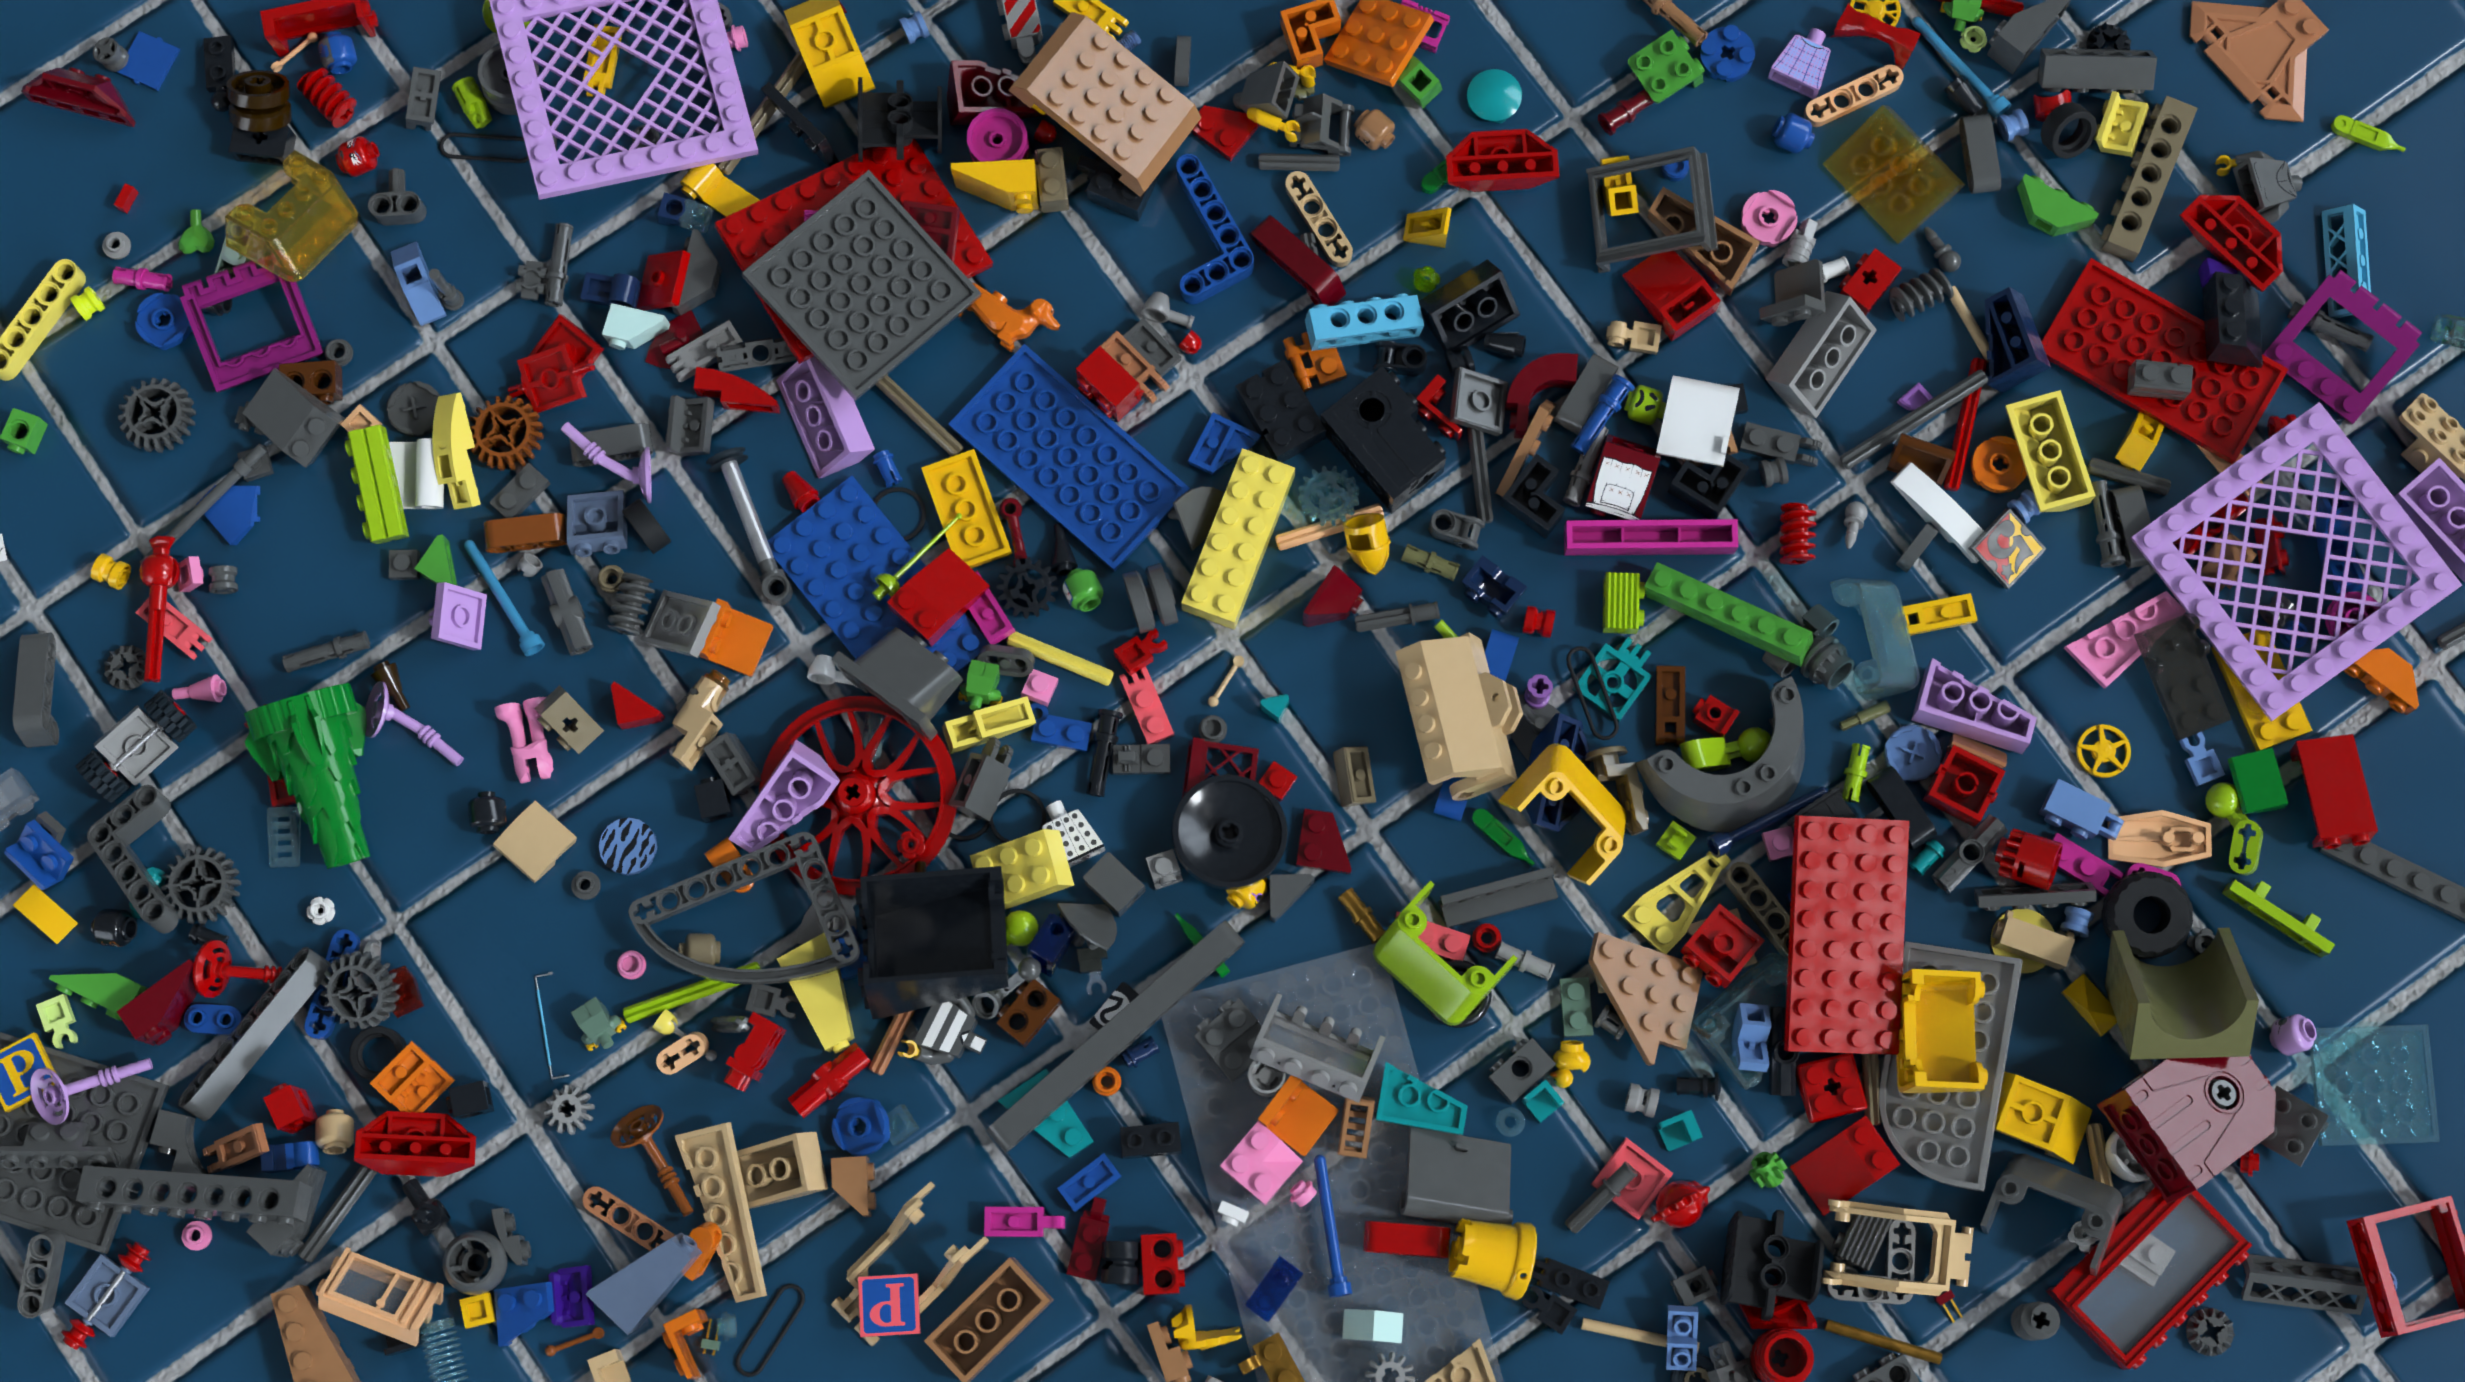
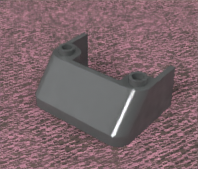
(2099, 1200)

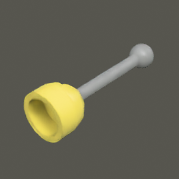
(668, 1024)

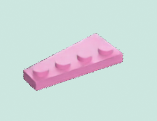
(2113, 646)

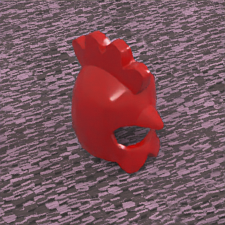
(1681, 1203)

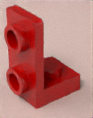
(1434, 394)

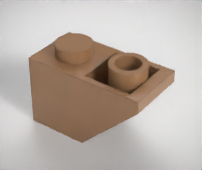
(852, 1181)

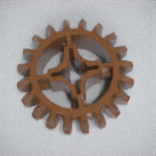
(528, 420)

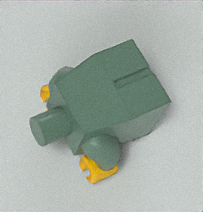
(597, 1024)

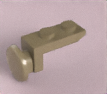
(1627, 782)

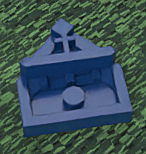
(235, 512)

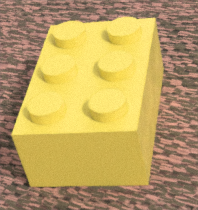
(1029, 865)

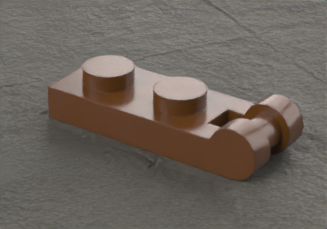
(1670, 704)

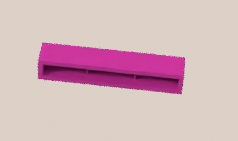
(1650, 537)

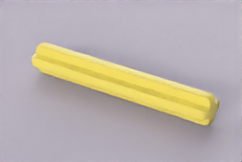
(1061, 658)

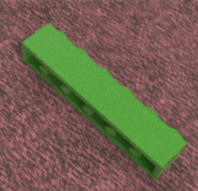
(1729, 614)

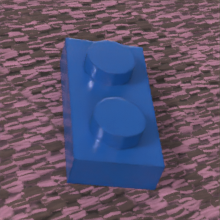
(1089, 1182)

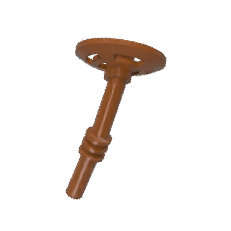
(643, 1135)

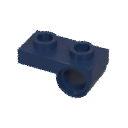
(615, 289)

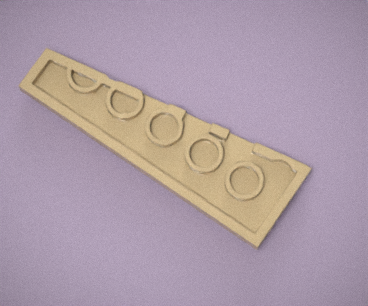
(719, 1184)

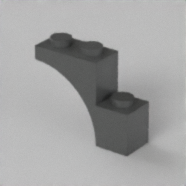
(174, 1133)

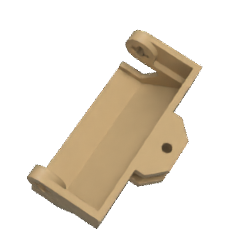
(1460, 714)

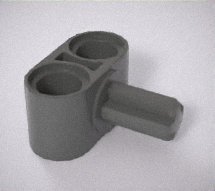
(398, 201)

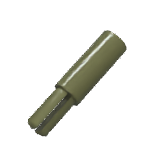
(1865, 715)

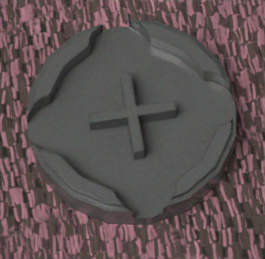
(413, 408)

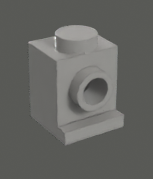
(1164, 869)

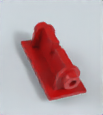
(2276, 556)

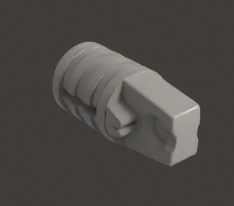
(1801, 244)

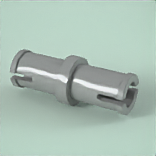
(1525, 961)

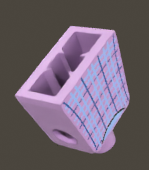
(1802, 64)

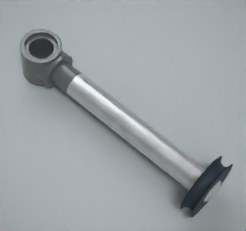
(728, 463)

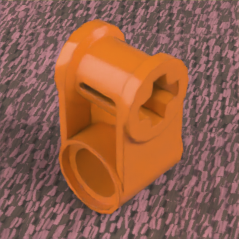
(723, 853)

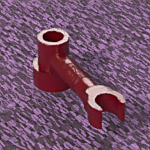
(1014, 526)

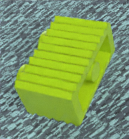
(1621, 603)

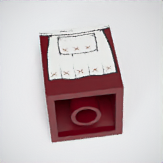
(1623, 479)

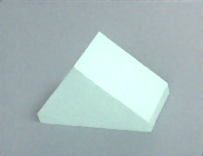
(1372, 1325)

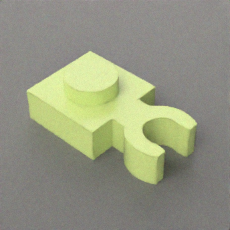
(56, 1016)

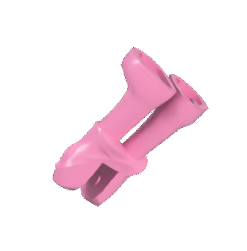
(513, 716)

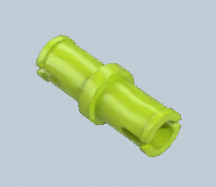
(1855, 772)

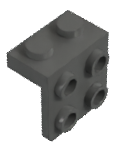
(1797, 294)

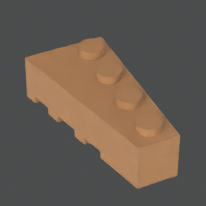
(1735, 248)
(308, 1339)

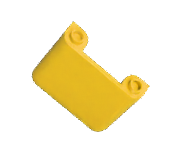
(1939, 1032)

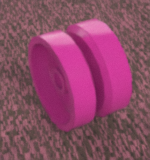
(997, 137)

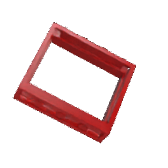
(2378, 1276)

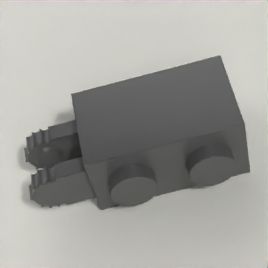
(983, 781)

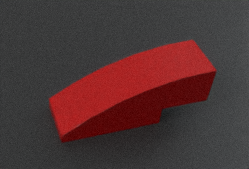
(733, 391)

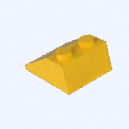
(1004, 183)

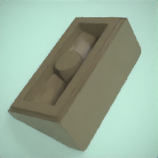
(1354, 776)

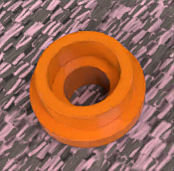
(1107, 1091)

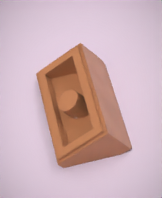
(1980, 750)

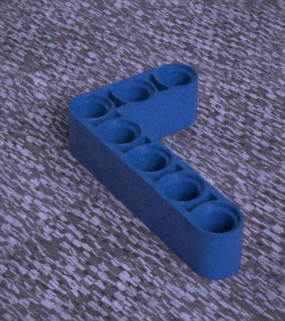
(1217, 230)

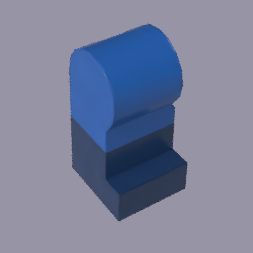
(290, 1157)

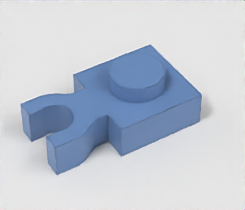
(2203, 764)

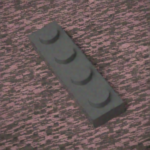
(2022, 896)

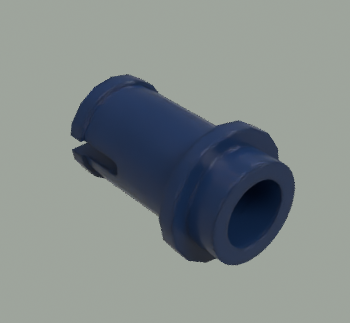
(1139, 1052)

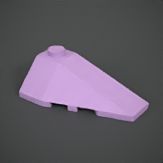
(791, 792)

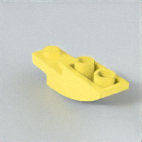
(450, 445)

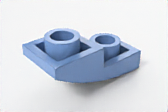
(1682, 1338)

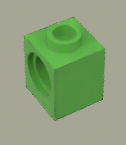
(18, 421)

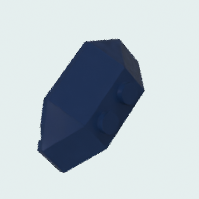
(1567, 732)

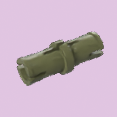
(1430, 562)

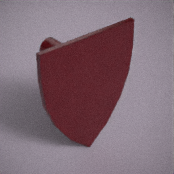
(680, 333)

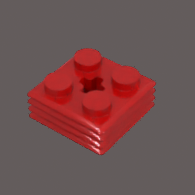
(1822, 1104)

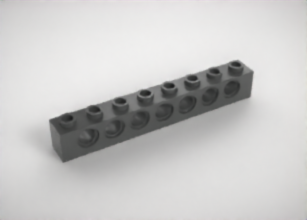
(98, 1183)

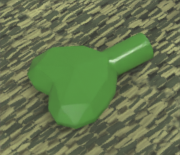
(196, 236)

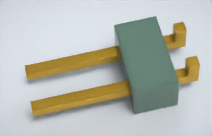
(710, 1344)

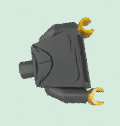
(2263, 182)

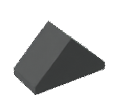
(1285, 891)

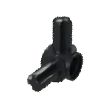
(428, 1213)

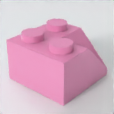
(1261, 1163)

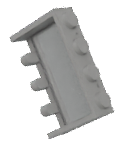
(1315, 1052)

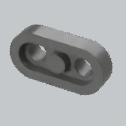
(1008, 659)

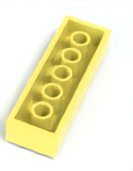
(1238, 539)

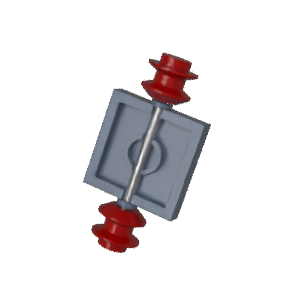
(107, 1295)

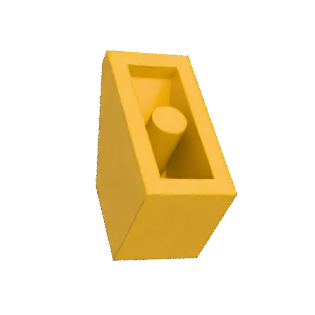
(2139, 442)

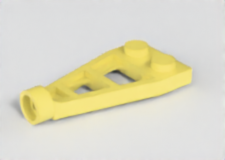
(1653, 924)

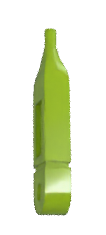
(2364, 134)

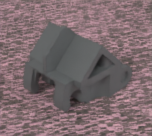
(1315, 123)

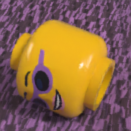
(1249, 896)

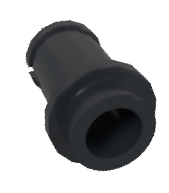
(201, 935)

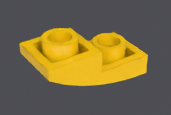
(45, 914)

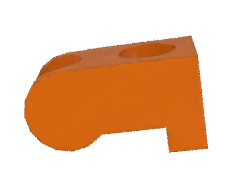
(707, 1238)

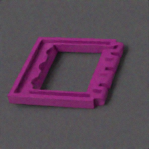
(261, 360)
(2317, 377)

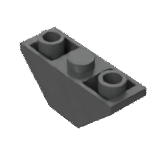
(701, 276)

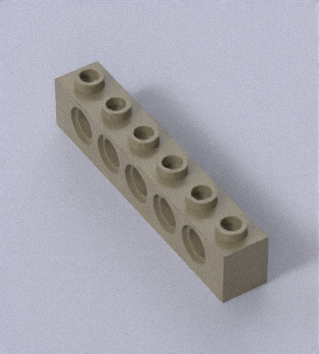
(2178, 118)

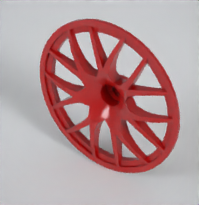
(873, 788)

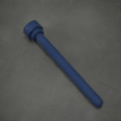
(1721, 843)

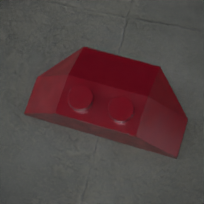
(79, 94)

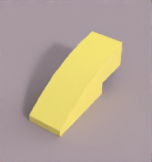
(988, 723)

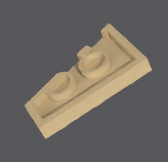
(1467, 1367)

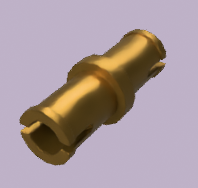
(1362, 915)

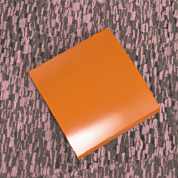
(412, 1080)

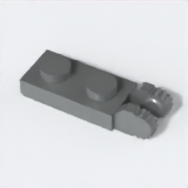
(1775, 443)

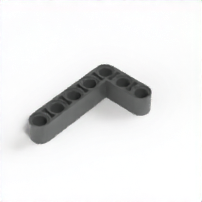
(112, 841)

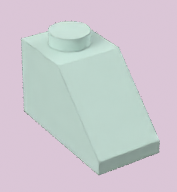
(632, 327)

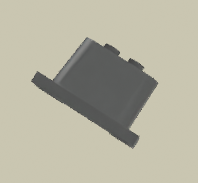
(903, 677)

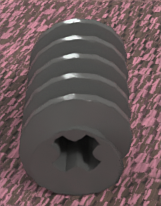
(1918, 291)
(630, 604)
(2045, 1316)

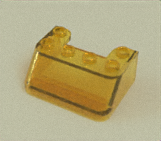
(299, 226)

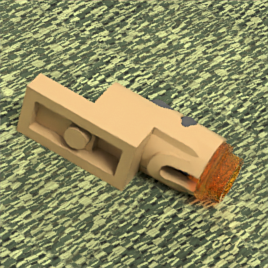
(696, 717)

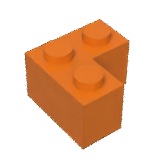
(1304, 28)

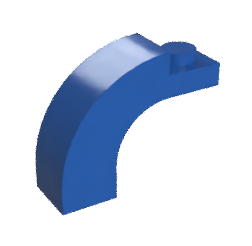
(2337, 547)

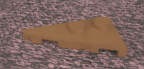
(1528, 445)

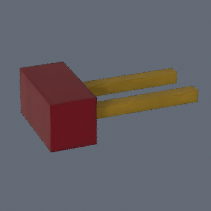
(1943, 1298)

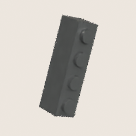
(2097, 70)

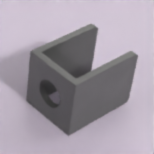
(1114, 884)

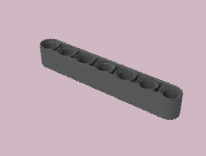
(254, 1034)

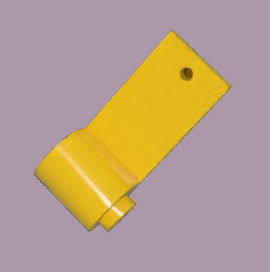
(716, 190)

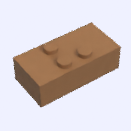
(989, 1320)

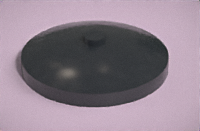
(1229, 832)

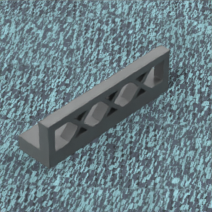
(1498, 897)
(2307, 1278)

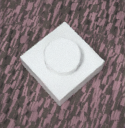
(1232, 1214)

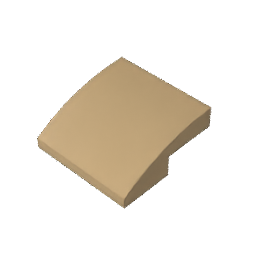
(534, 841)

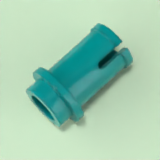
(1927, 857)

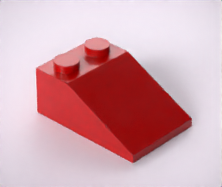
(937, 596)
(1844, 1164)

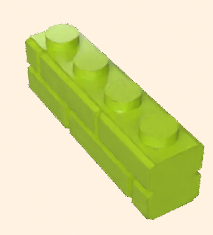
(377, 484)

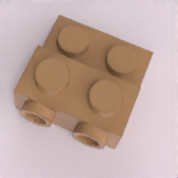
(1172, 1361)

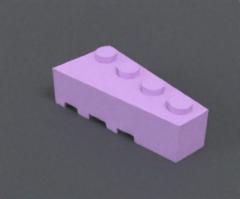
(1971, 711)

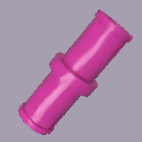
(142, 279)

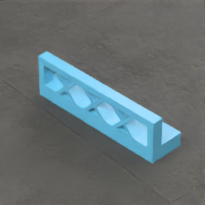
(2355, 254)

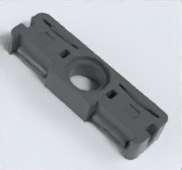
(741, 357)

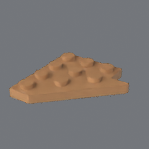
(1649, 992)

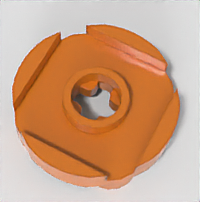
(1986, 474)

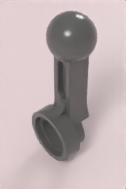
(1028, 970)

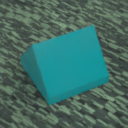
(1275, 706)

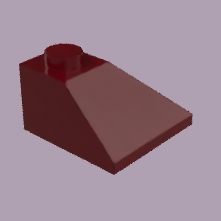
(1333, 599)

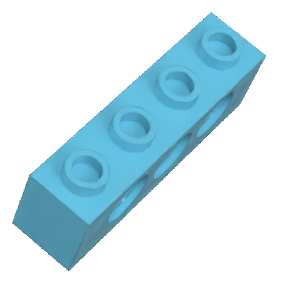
(1325, 335)

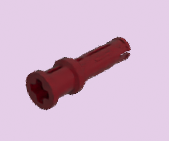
(1624, 112)

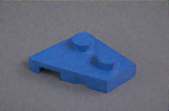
(1221, 444)
(521, 1308)

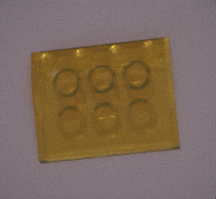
(1893, 173)

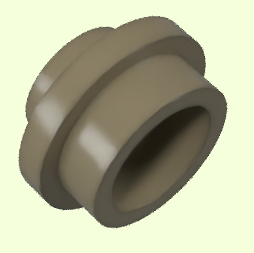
(605, 573)

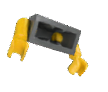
(1270, 94)

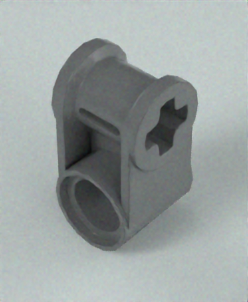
(1458, 529)

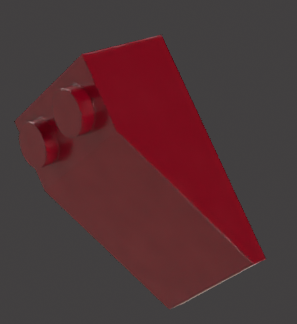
(161, 1007)

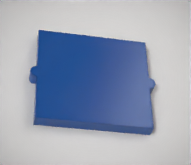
(149, 61)

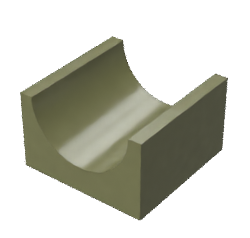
(2183, 1008)

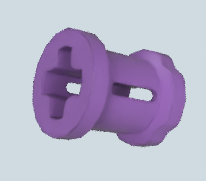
(1531, 696)

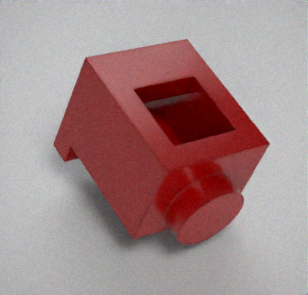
(1716, 726)

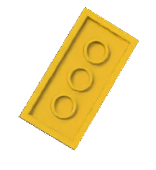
(960, 487)
(2260, 729)

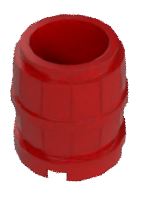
(1798, 1351)

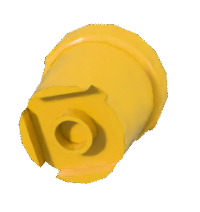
(1494, 1255)

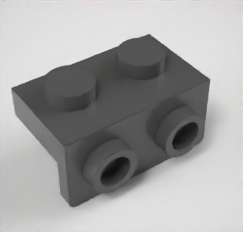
(689, 425)

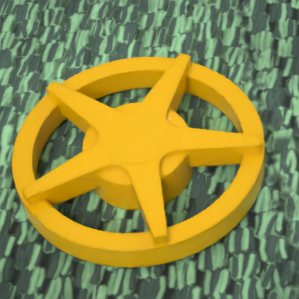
(2103, 751)

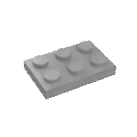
(680, 623)

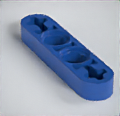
(316, 1003)

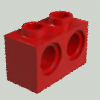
(1153, 1264)

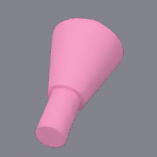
(208, 689)

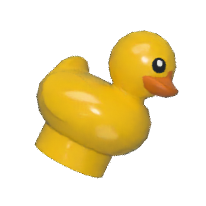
(1569, 1057)

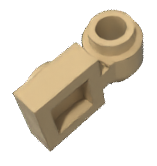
(1643, 336)

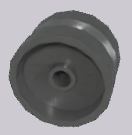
(495, 81)
(1153, 597)

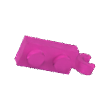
(1019, 1222)

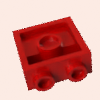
(1721, 947)

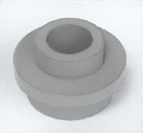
(119, 252)

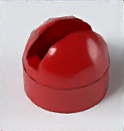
(1045, 133)
(1190, 343)

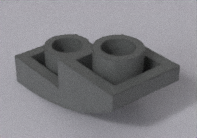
(515, 1245)

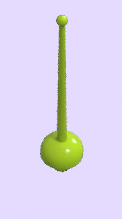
(888, 584)

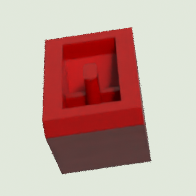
(632, 710)

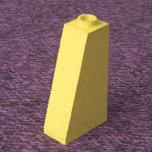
(822, 996)

